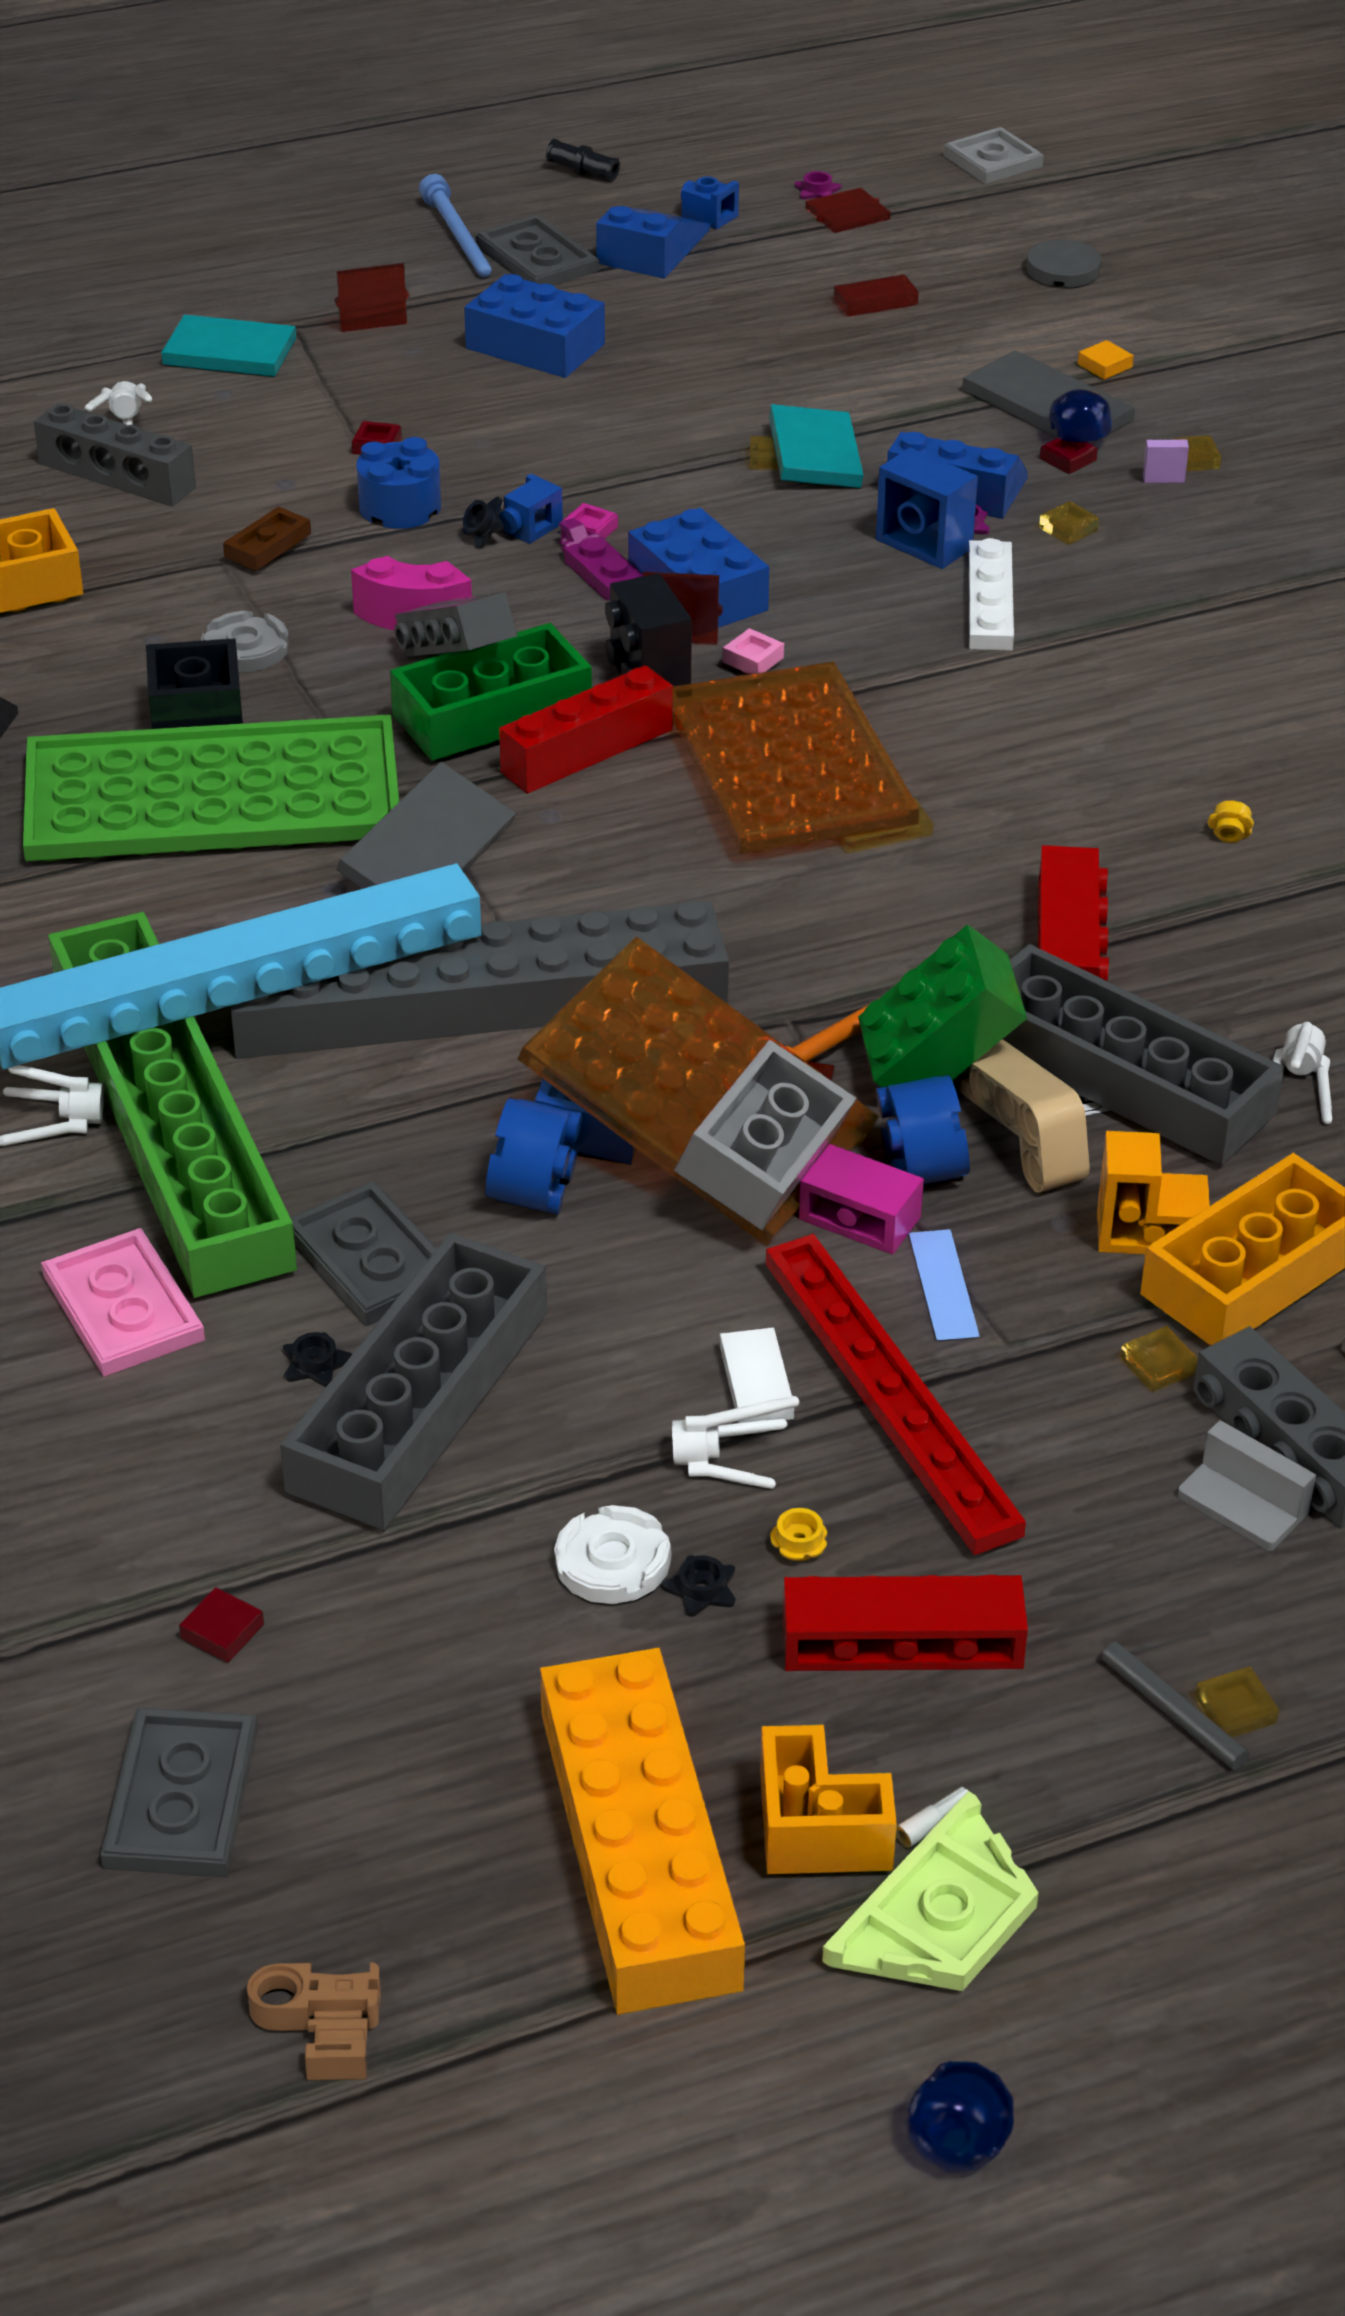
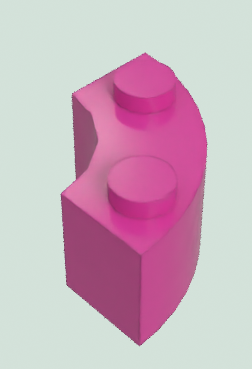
(392, 587)

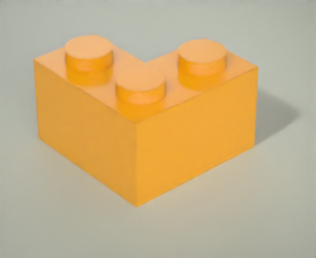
(1139, 1200)
(819, 1818)

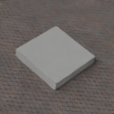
(993, 155)

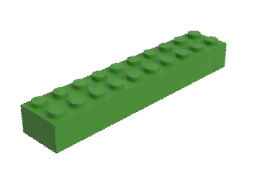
(185, 1133)

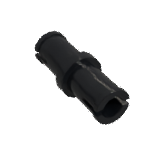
(583, 160)

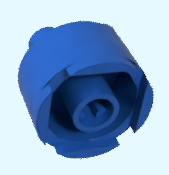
(398, 482)
(924, 1129)
(533, 1155)

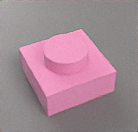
(753, 652)

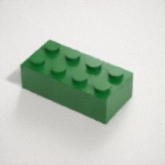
(467, 695)

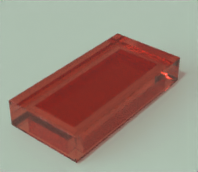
(876, 295)

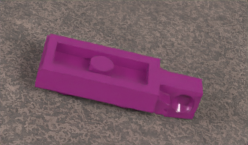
(594, 558)

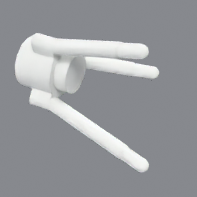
(123, 400)
(1304, 1054)
(77, 1100)
(698, 1439)

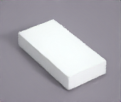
(755, 1370)

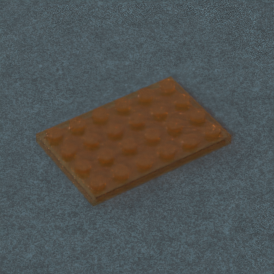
(790, 758)
(654, 1059)

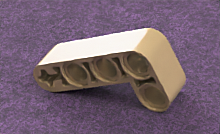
(1036, 1109)

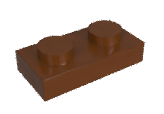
(267, 538)

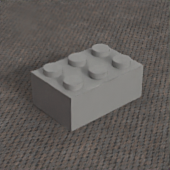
(765, 1134)

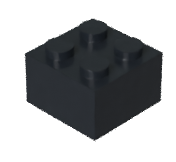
(649, 629)
(193, 684)

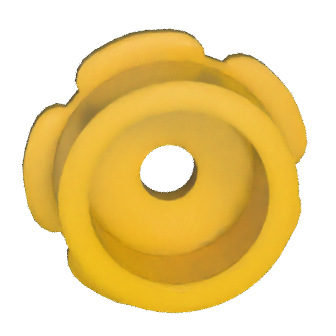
(1231, 821)
(799, 1534)

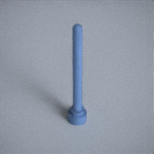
(436, 194)

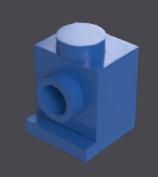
(710, 201)
(524, 509)

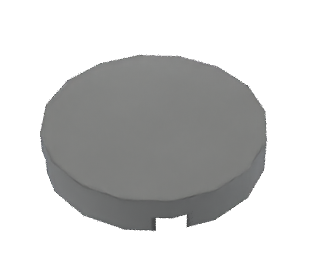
(258, 640)

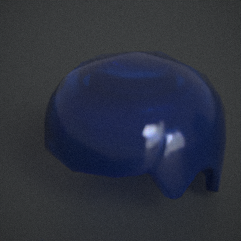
(1081, 416)
(960, 2116)

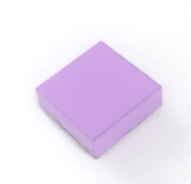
(1165, 461)

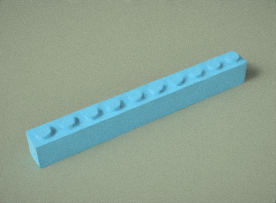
(235, 964)

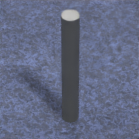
(1175, 1705)

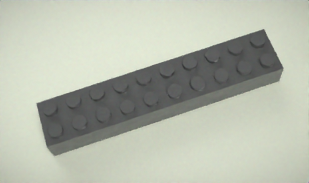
(489, 983)

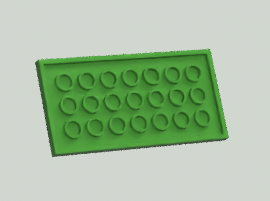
(207, 787)

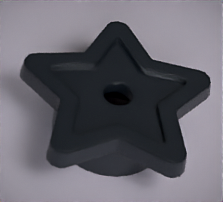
(482, 520)
(314, 1346)
(702, 1570)

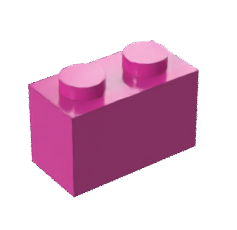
(861, 1198)

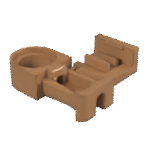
(337, 2009)

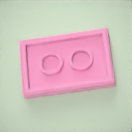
(122, 1302)

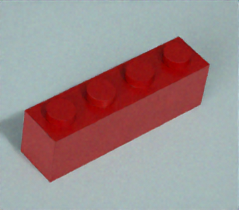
(586, 729)
(1071, 907)
(904, 1623)

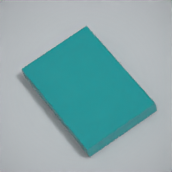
(229, 345)
(815, 446)

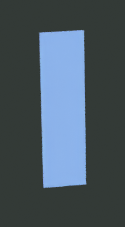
(943, 1285)

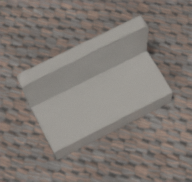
(1249, 1487)

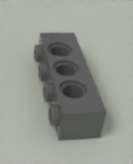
(115, 454)
(455, 625)
(1278, 1407)

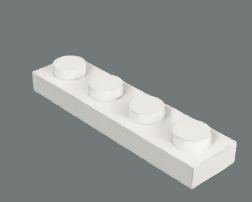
(990, 595)

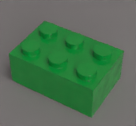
(943, 1012)

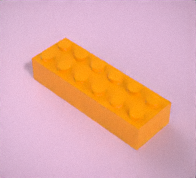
(641, 1832)

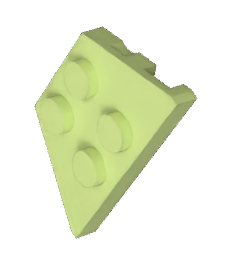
(940, 1908)

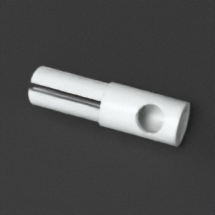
(920, 1824)

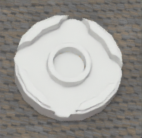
(612, 1555)

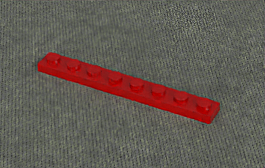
(896, 1395)

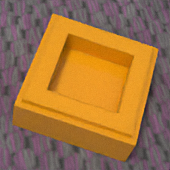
(1105, 359)

